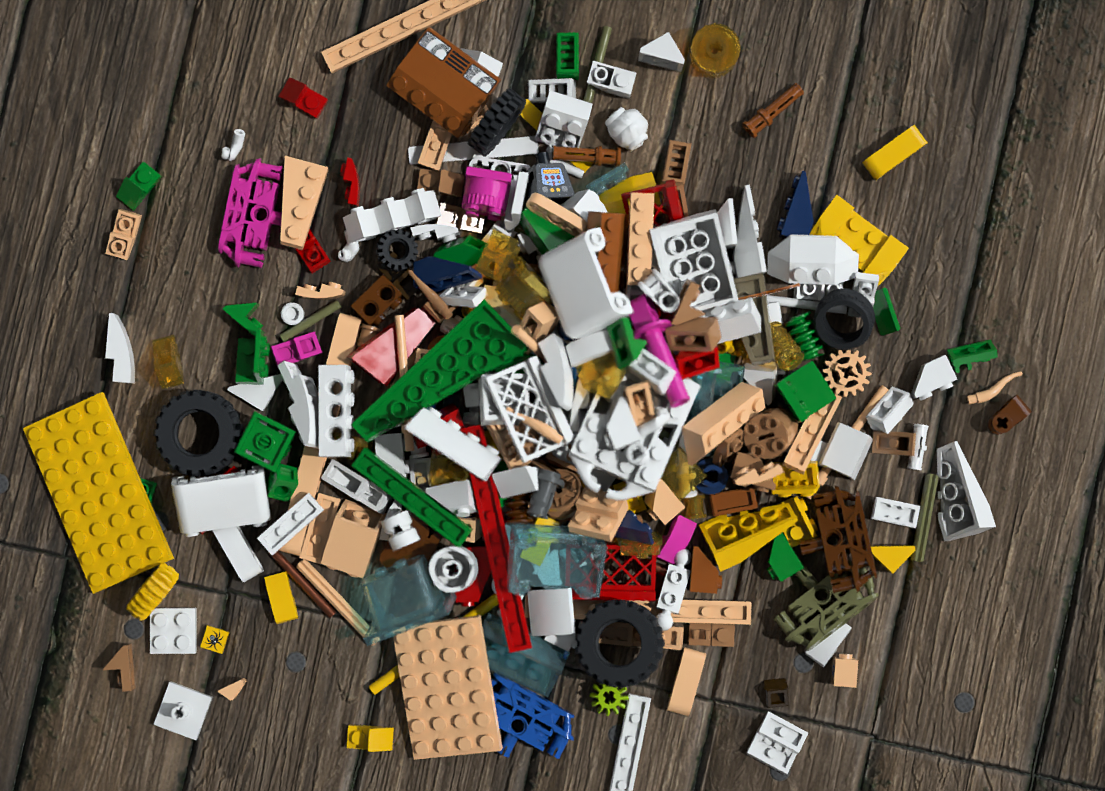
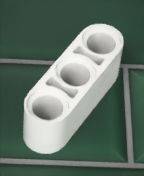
(239, 552)

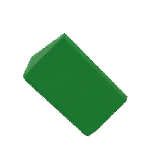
(885, 313)

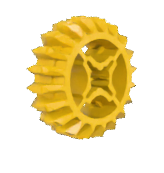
(152, 591)

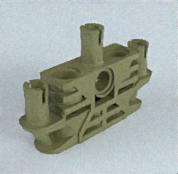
(832, 617)

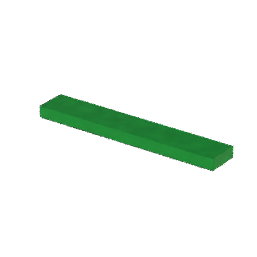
(412, 497)

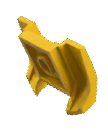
(876, 250)

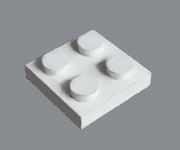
(173, 631)

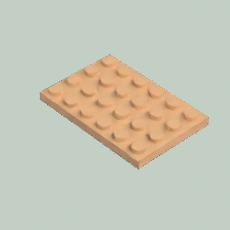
(447, 688)

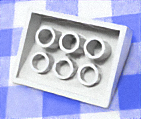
(696, 252)

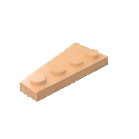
(301, 195)

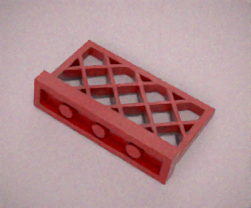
(671, 200)
(626, 591)

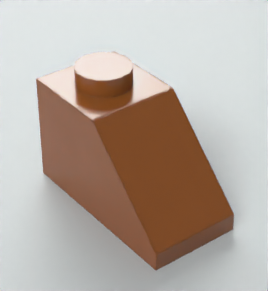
(703, 575)

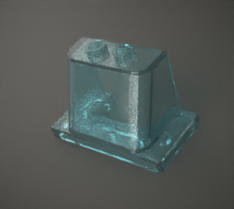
(403, 598)

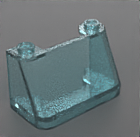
(554, 559)

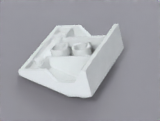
(453, 443)

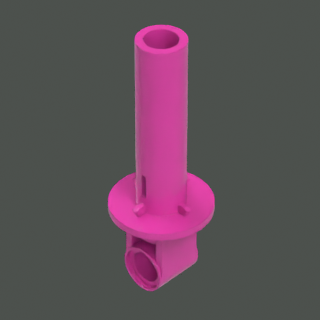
(651, 328)

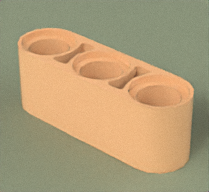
(686, 681)

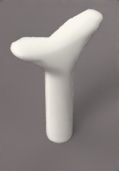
(569, 168)

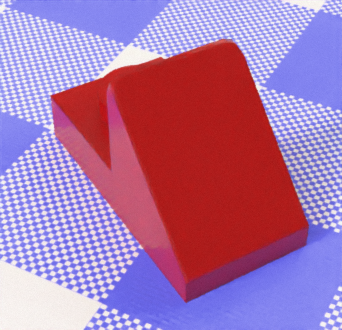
(303, 97)

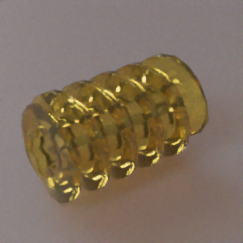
(786, 352)

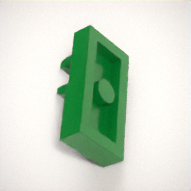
(974, 352)

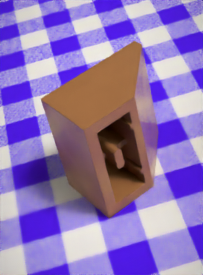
(745, 459)

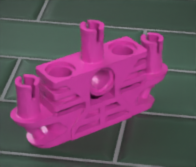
(238, 211)

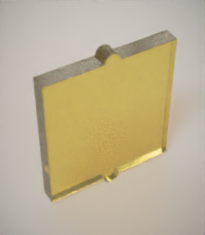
(680, 476)

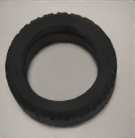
(840, 340)

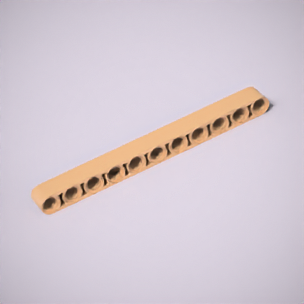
(312, 465)

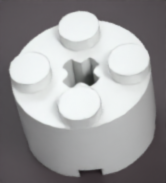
(441, 573)

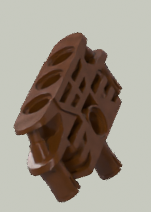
(857, 536)

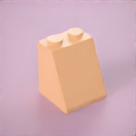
(353, 539)

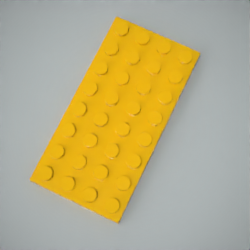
(98, 493)

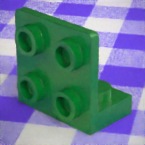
(251, 360)
(805, 391)

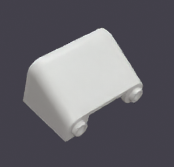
(580, 286)
(221, 501)

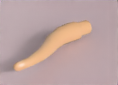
(980, 397)
(541, 427)

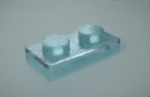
(616, 175)

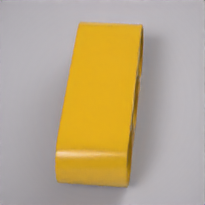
(894, 152)

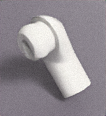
(349, 250)

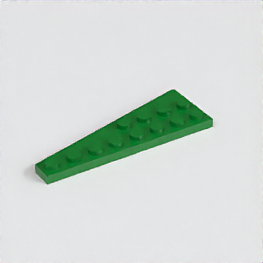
(461, 357)

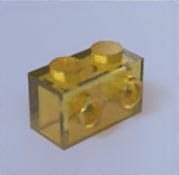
(497, 256)

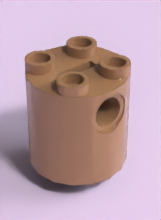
(770, 432)

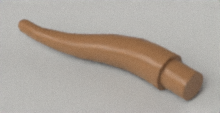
(437, 302)

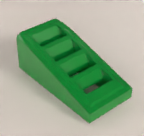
(567, 70)

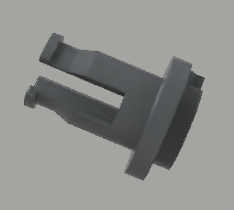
(542, 498)

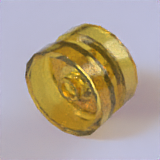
(719, 38)

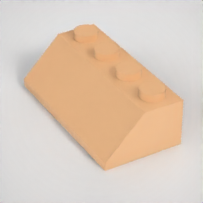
(721, 420)

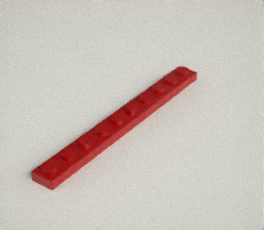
(498, 554)

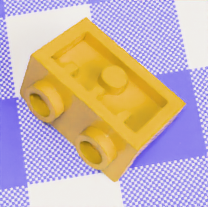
(804, 528)

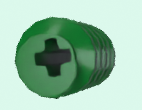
(804, 336)

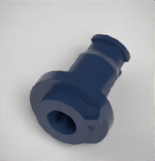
(710, 486)

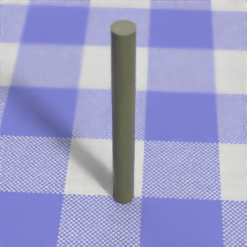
(600, 54)

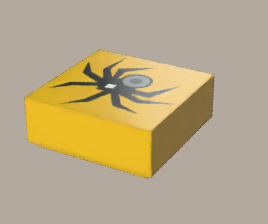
(214, 639)

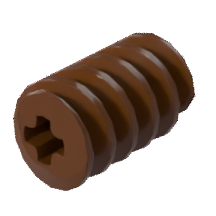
(519, 508)

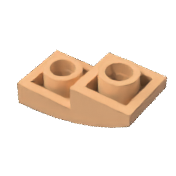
(123, 234)
(326, 292)
(750, 476)

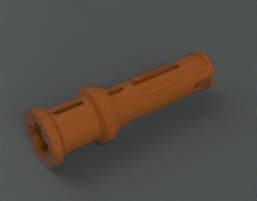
(764, 116)
(558, 153)

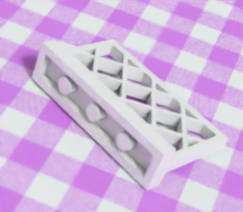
(546, 400)

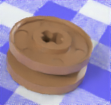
(565, 499)

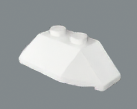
(812, 260)

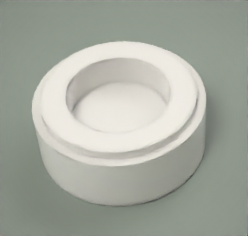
(292, 313)

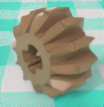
(528, 447)

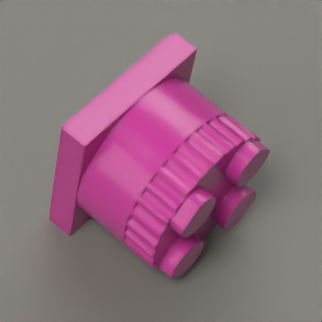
(486, 193)

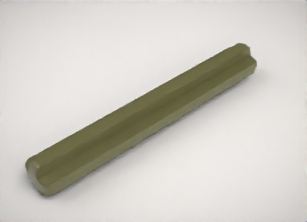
(924, 517)

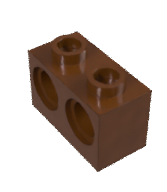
(373, 296)

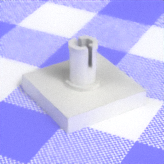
(183, 710)

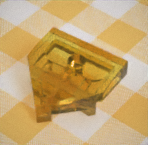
(601, 375)
(642, 550)

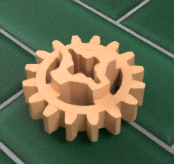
(852, 360)

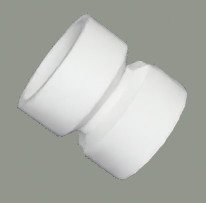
(403, 538)

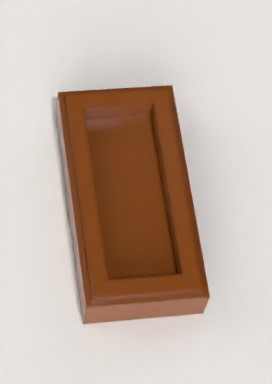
(733, 501)

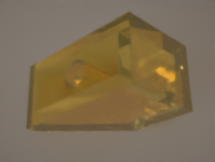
(167, 362)

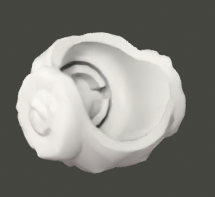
(627, 128)

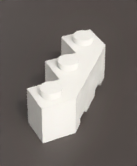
(391, 215)

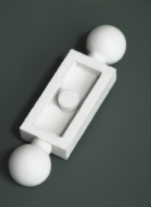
(673, 589)

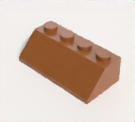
(613, 255)

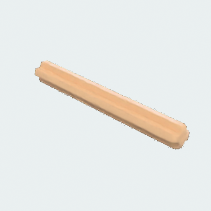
(333, 597)

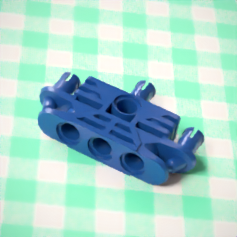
(537, 708)

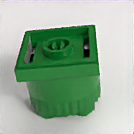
(265, 441)

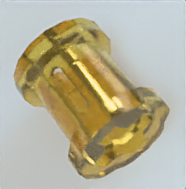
(695, 507)

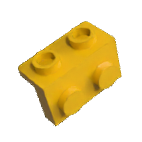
(792, 482)

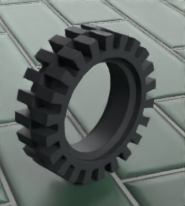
(496, 122)

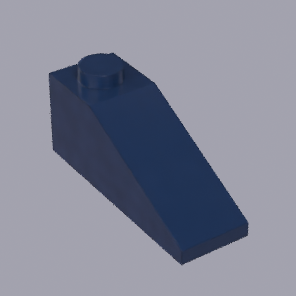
(443, 274)

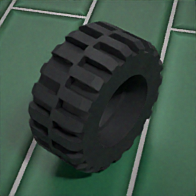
(168, 426)
(588, 643)

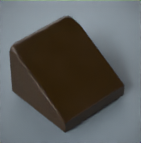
(776, 692)

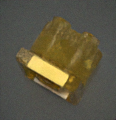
(522, 288)

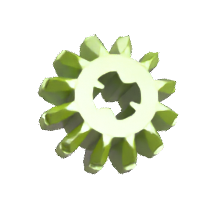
(611, 704)

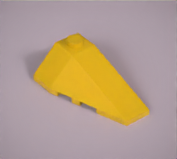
(612, 198)
(740, 536)

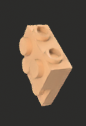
(597, 515)

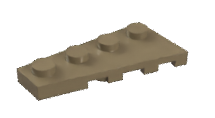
(758, 345)

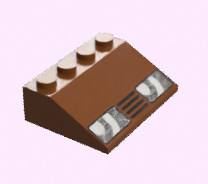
(444, 83)

